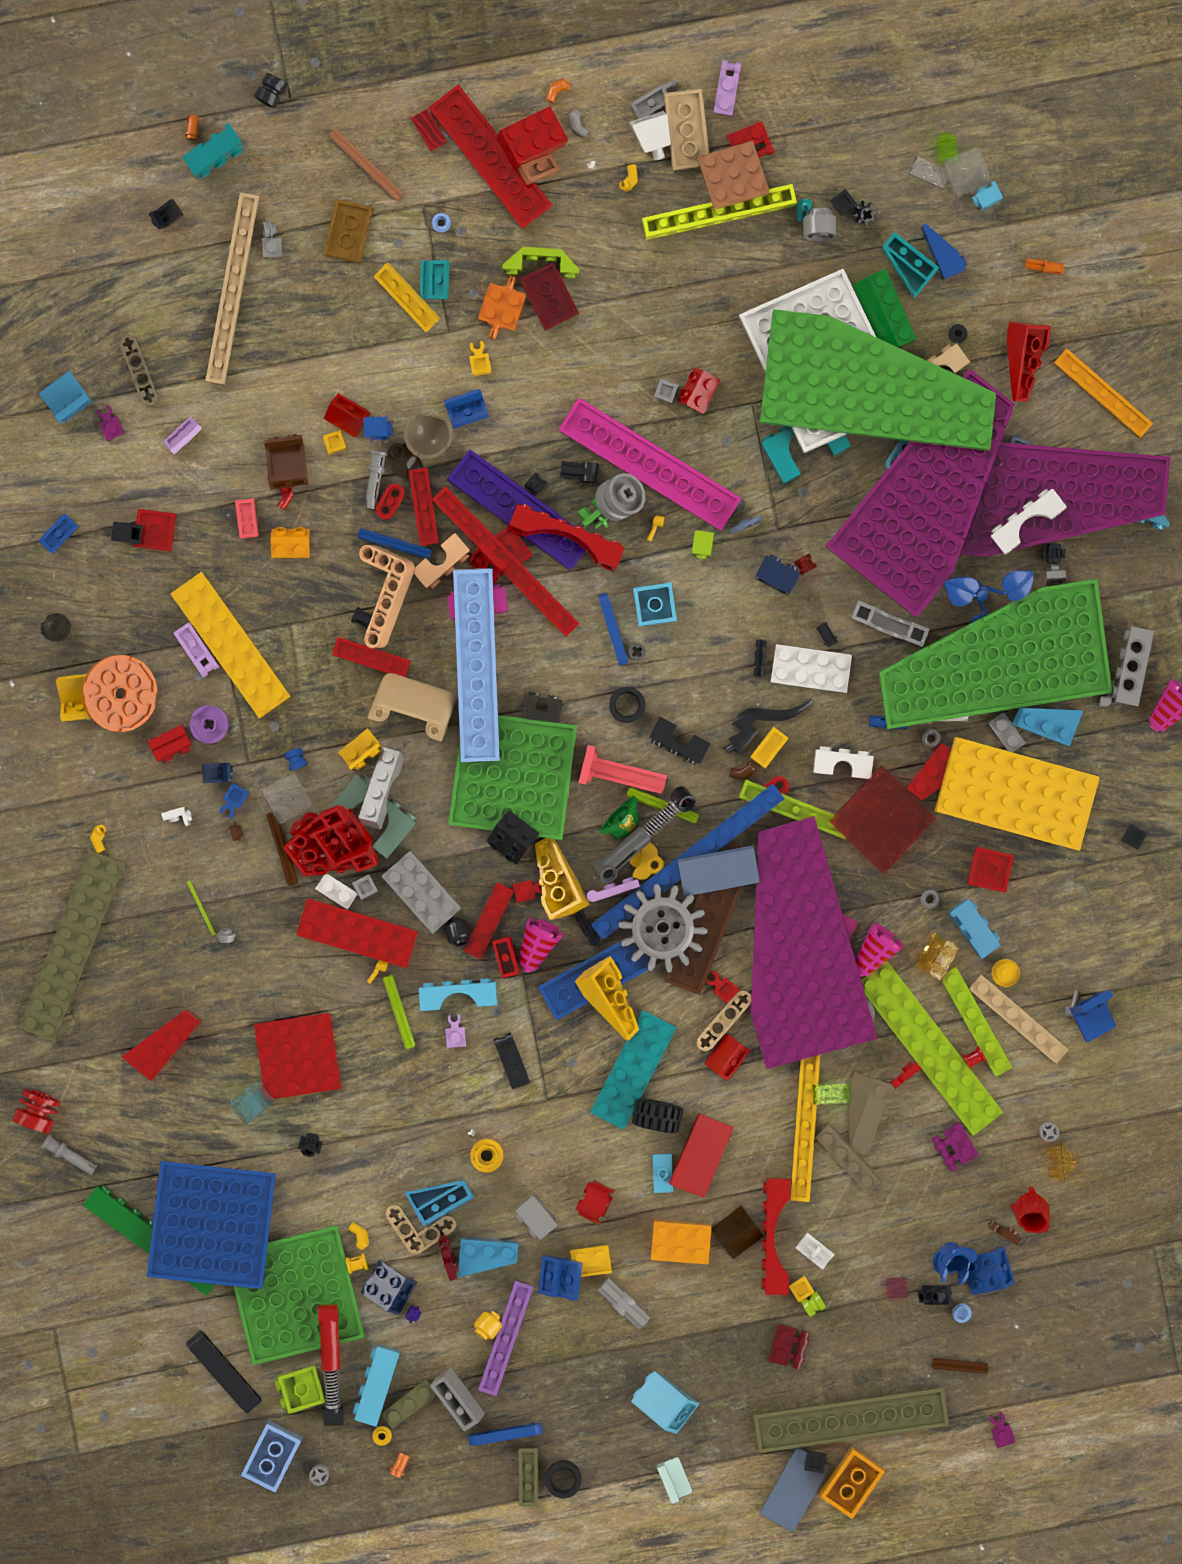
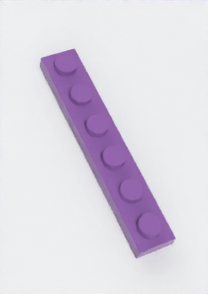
(505, 1338)

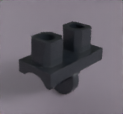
(935, 1295)

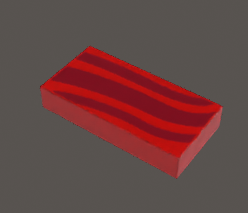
(429, 130)

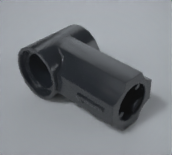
(583, 471)

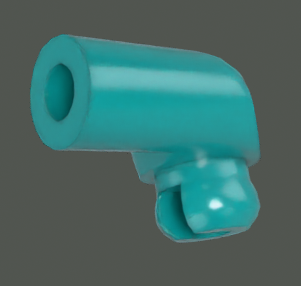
(801, 208)

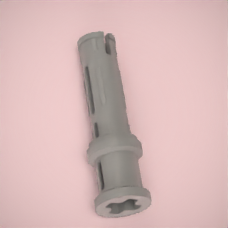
(376, 470)
(60, 1150)

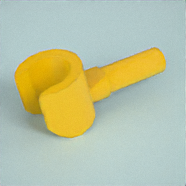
(657, 521)
(382, 966)

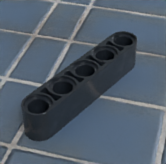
(223, 1371)

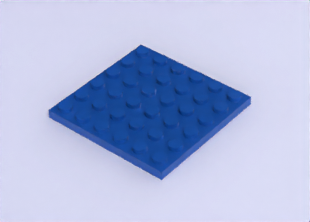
(211, 1225)

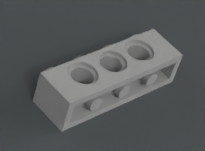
(1144, 639)

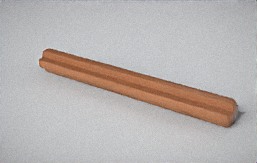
(365, 164)

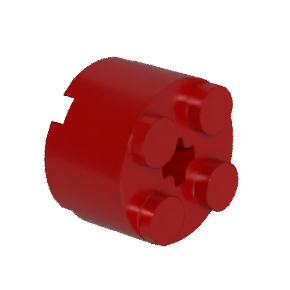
(595, 1201)

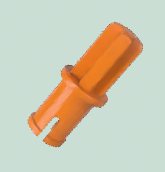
(1044, 266)

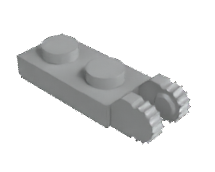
(652, 101)

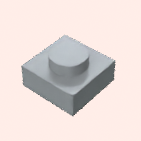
(272, 247)
(666, 391)
(365, 886)

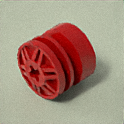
(36, 1110)

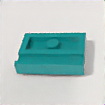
(434, 279)

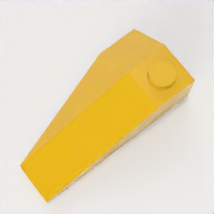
(560, 887)
(605, 993)

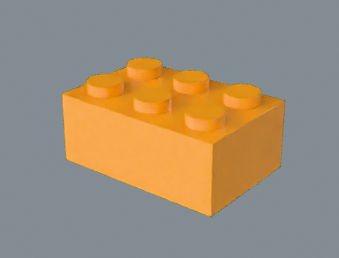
(681, 1241)
(852, 1482)

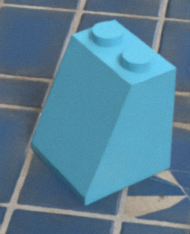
(664, 1402)

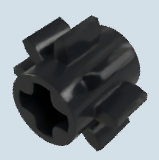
(869, 216)
(1053, 553)
(310, 1144)

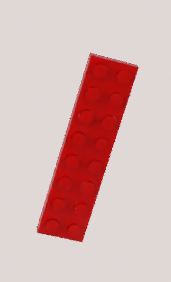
(483, 150)

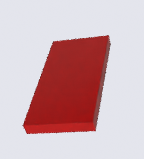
(701, 1155)

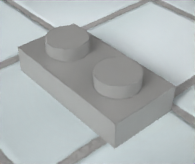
(1006, 733)

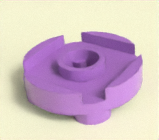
(198, 722)

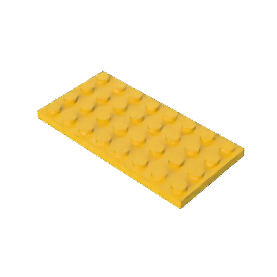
(1017, 793)

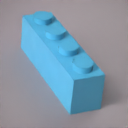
(377, 1384)

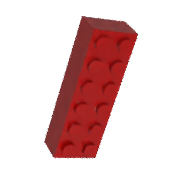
(357, 932)

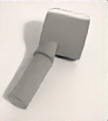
(1106, 700)
(1067, 1011)

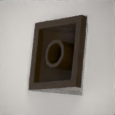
(737, 1232)

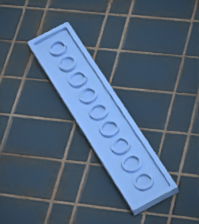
(476, 664)

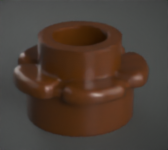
(236, 832)

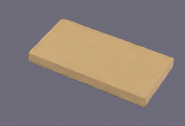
(686, 128)

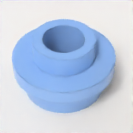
(441, 216)

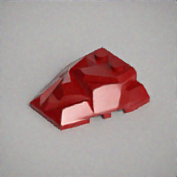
(332, 843)

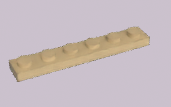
(1018, 1019)

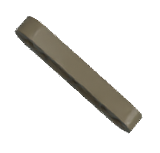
(141, 369)

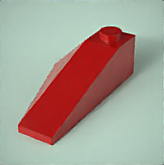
(1024, 349)

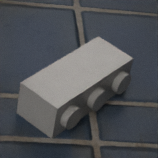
(457, 1399)

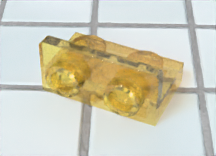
(937, 956)

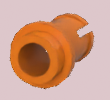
(192, 128)
(400, 1464)

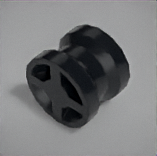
(535, 484)

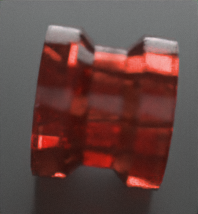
(805, 564)

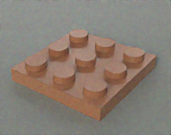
(733, 175)

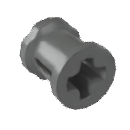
(637, 646)

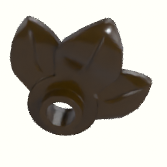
(405, 461)

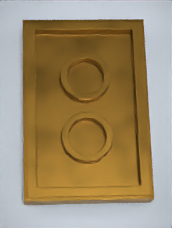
(348, 231)

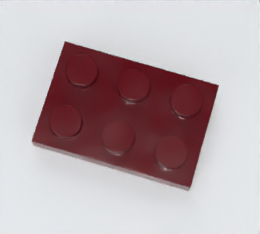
(549, 296)

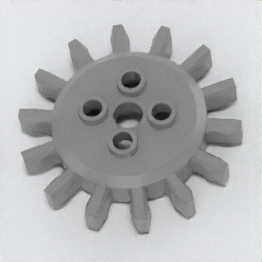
(650, 942)

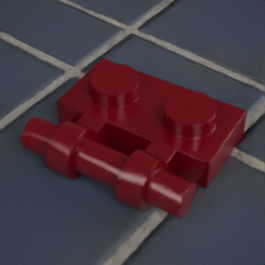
(448, 1257)
(782, 1346)

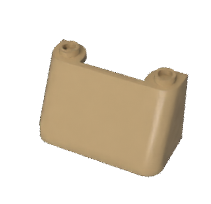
(414, 700)

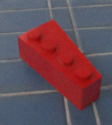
(157, 1050)

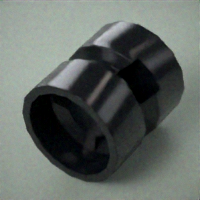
(271, 89)

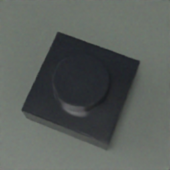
(843, 202)
(1134, 837)
(815, 1461)

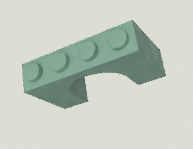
(399, 822)

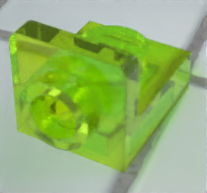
(946, 146)

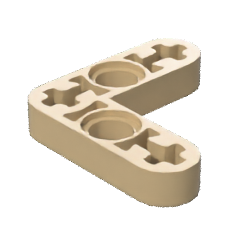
(420, 1236)

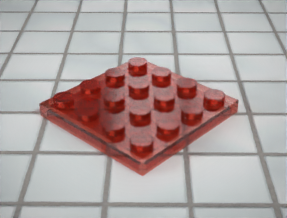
(882, 819)

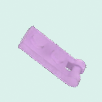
(727, 89)
(195, 649)
(611, 889)

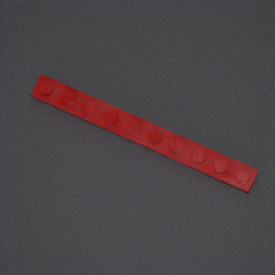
(515, 570)

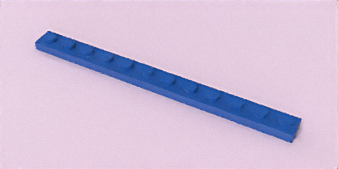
(709, 844)

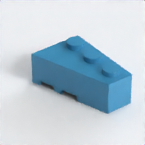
(1051, 724)
(974, 927)
(439, 1200)
(485, 1254)

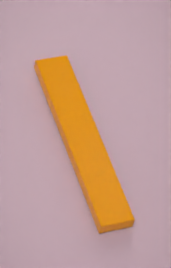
(1103, 393)

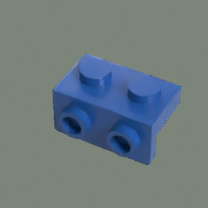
(466, 408)

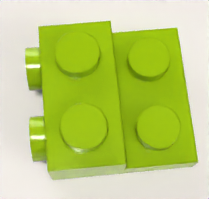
(299, 1389)

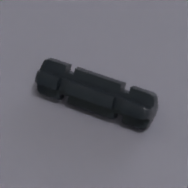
(760, 658)
(586, 928)

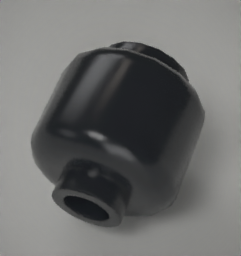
(457, 932)

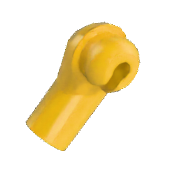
(361, 1234)

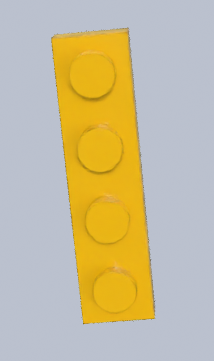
(407, 297)

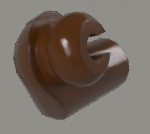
(745, 772)

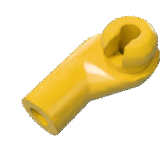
(631, 180)
(97, 837)

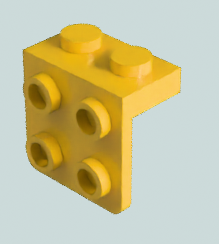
(71, 697)

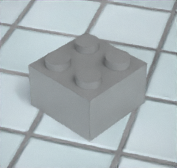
(536, 1216)

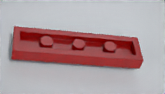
(423, 506)
(370, 657)
(488, 920)

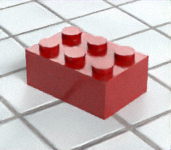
(532, 137)

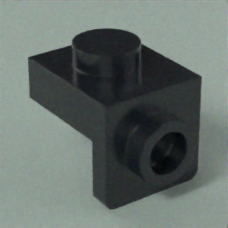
(166, 215)

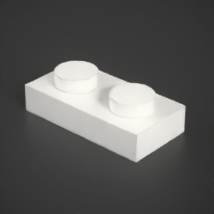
(336, 891)

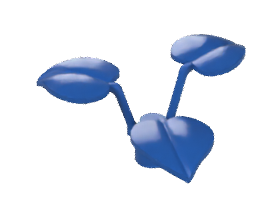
(961, 589)

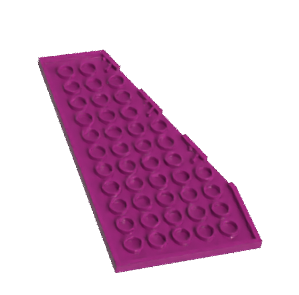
(1095, 486)
(919, 514)
(804, 966)

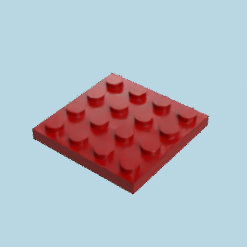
(298, 1055)

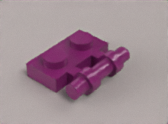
(959, 1142)

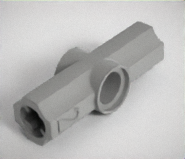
(624, 1303)

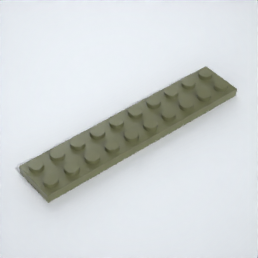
(72, 945)
(851, 1419)

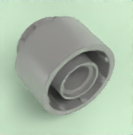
(819, 225)

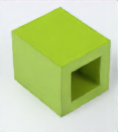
(702, 544)

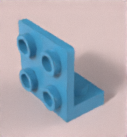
(65, 397)

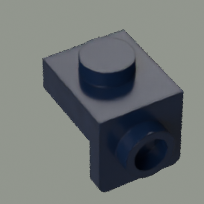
(217, 772)

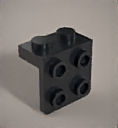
(512, 837)

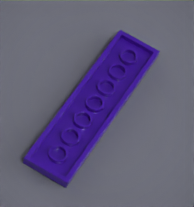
(500, 497)

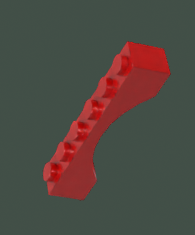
(529, 522)
(777, 1195)

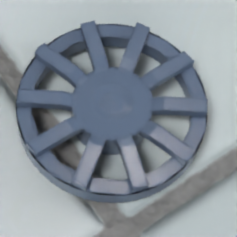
(745, 523)

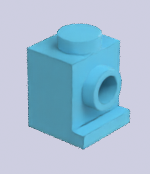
(987, 196)

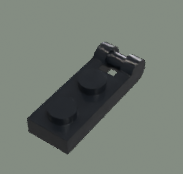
(511, 1061)

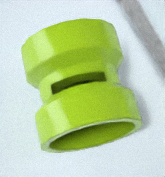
(813, 1304)

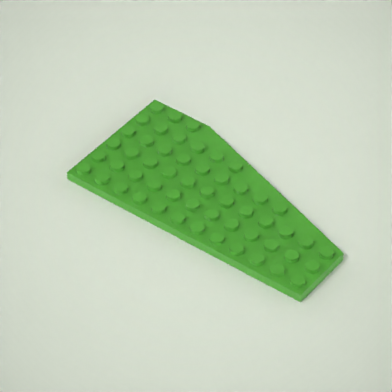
(857, 384)
(1012, 658)

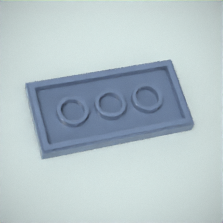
(718, 871)
(792, 1492)

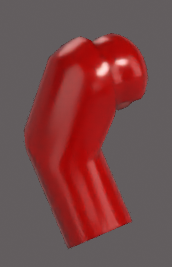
(287, 495)

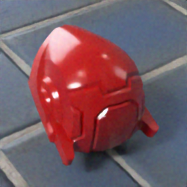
(1032, 1212)

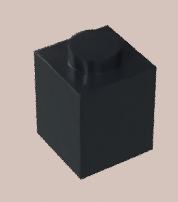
(127, 533)

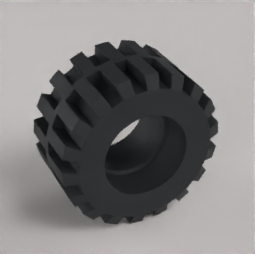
(657, 1115)

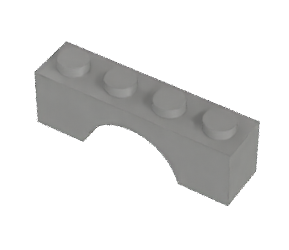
(889, 624)
(375, 801)

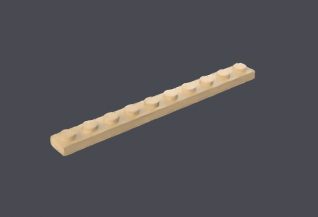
(232, 288)

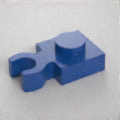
(235, 797)

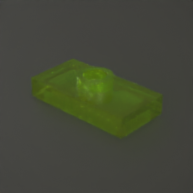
(831, 1093)

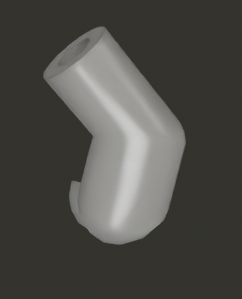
(575, 124)

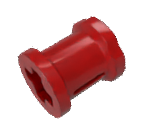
(974, 1057)

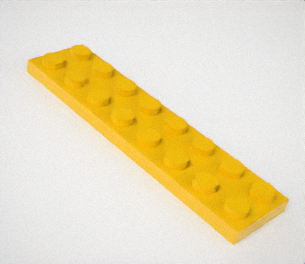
(230, 645)

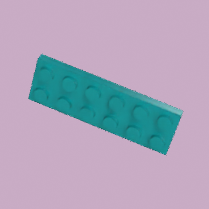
(633, 1070)

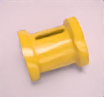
(356, 1263)

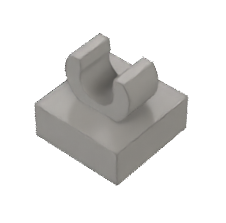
(1055, 576)

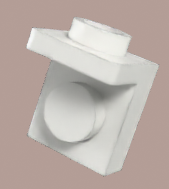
(173, 815)

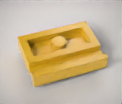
(595, 1260)

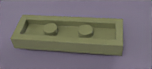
(408, 1403)
(528, 1476)

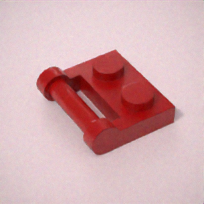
(752, 133)
(483, 557)

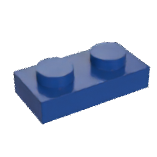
(58, 533)

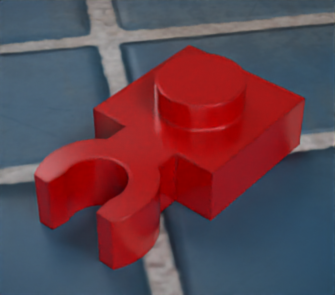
(526, 891)
(724, 989)
(908, 1071)

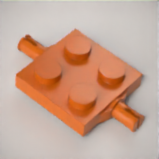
(502, 307)

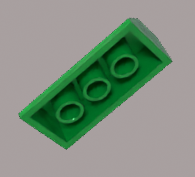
(884, 309)

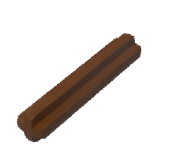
(961, 1366)

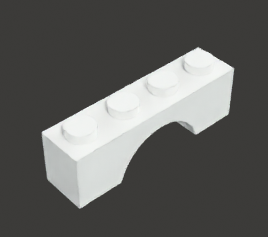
(1048, 506)

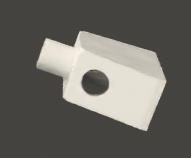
(652, 133)

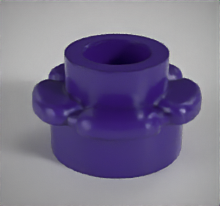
(413, 1314)

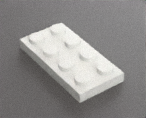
(811, 668)

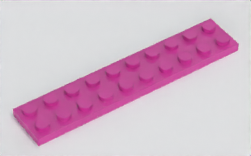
(649, 464)

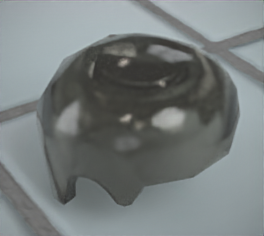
(55, 627)

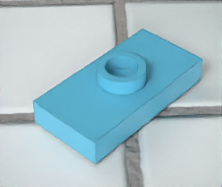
(662, 1172)

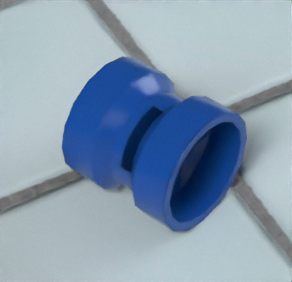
(295, 759)

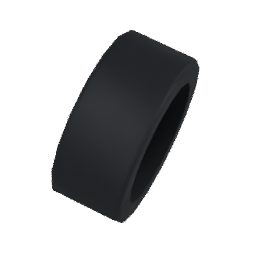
(641, 707)
(566, 1493)

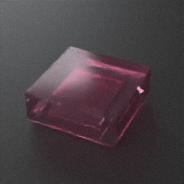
(896, 1287)

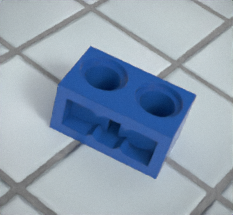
(377, 428)

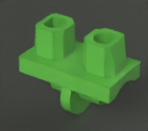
(589, 518)

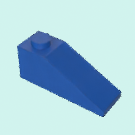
(944, 255)

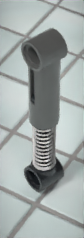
(607, 867)

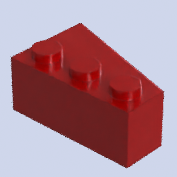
(931, 774)

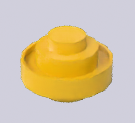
(1005, 972)

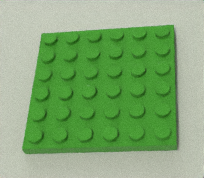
(527, 780)
(297, 1278)

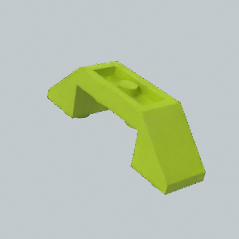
(567, 267)

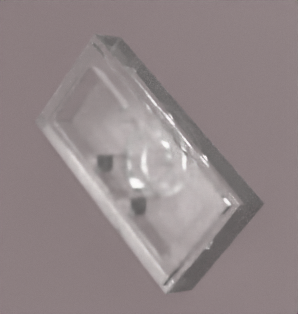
(929, 172)

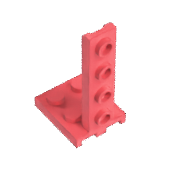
(620, 773)

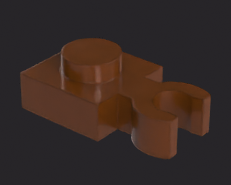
(1009, 1233)

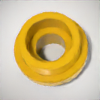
(382, 1429)

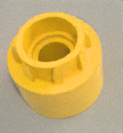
(487, 1165)

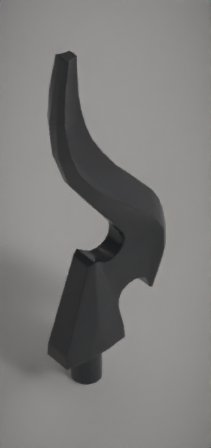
(746, 718)

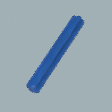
(394, 543)

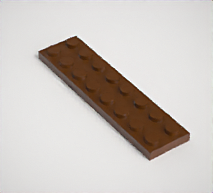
(718, 909)

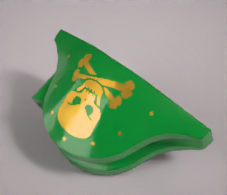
(622, 820)

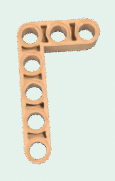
(388, 592)

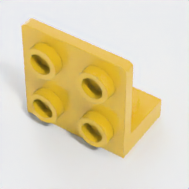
(360, 749)

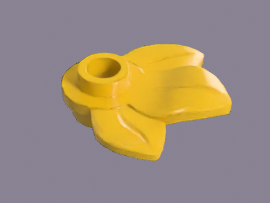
(643, 860)

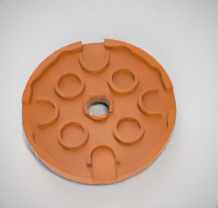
(101, 687)

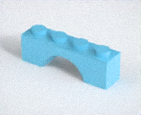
(433, 996)

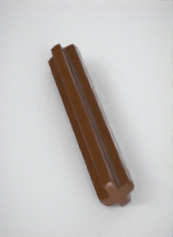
(280, 842)

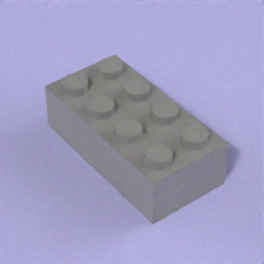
(421, 892)

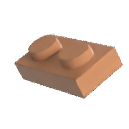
(538, 169)

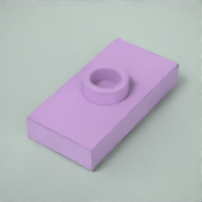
(182, 435)

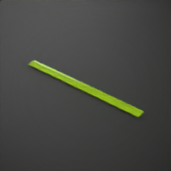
(201, 908)

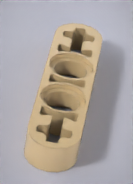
(721, 1018)

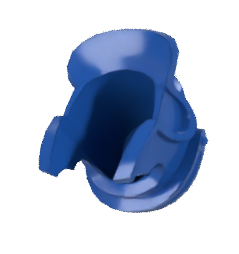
(952, 1259)

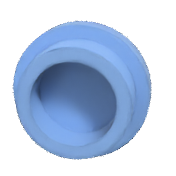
(961, 1313)

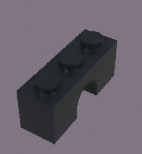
(693, 751)

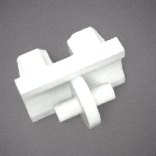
(814, 1250)

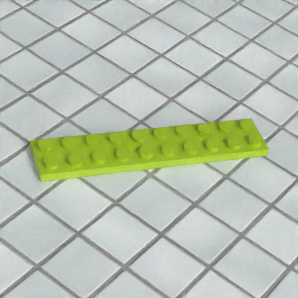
(930, 1048)

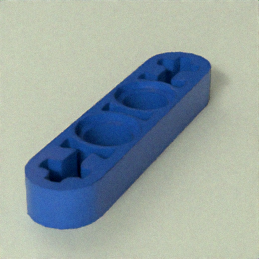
(613, 628)
(505, 1434)

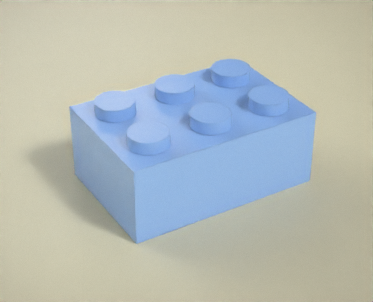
(271, 1456)

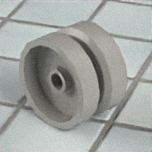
(620, 497)

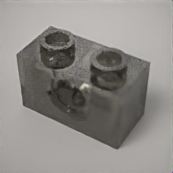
(530, 711)

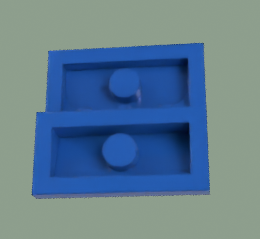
(560, 1277)

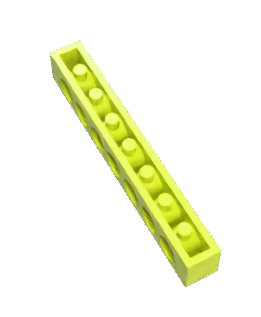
(705, 215)

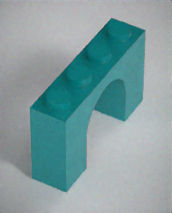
(778, 452)

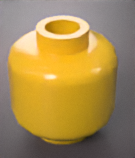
(487, 1325)

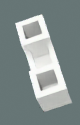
(860, 763)

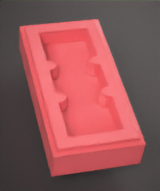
(247, 518)

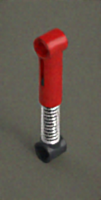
(330, 1363)

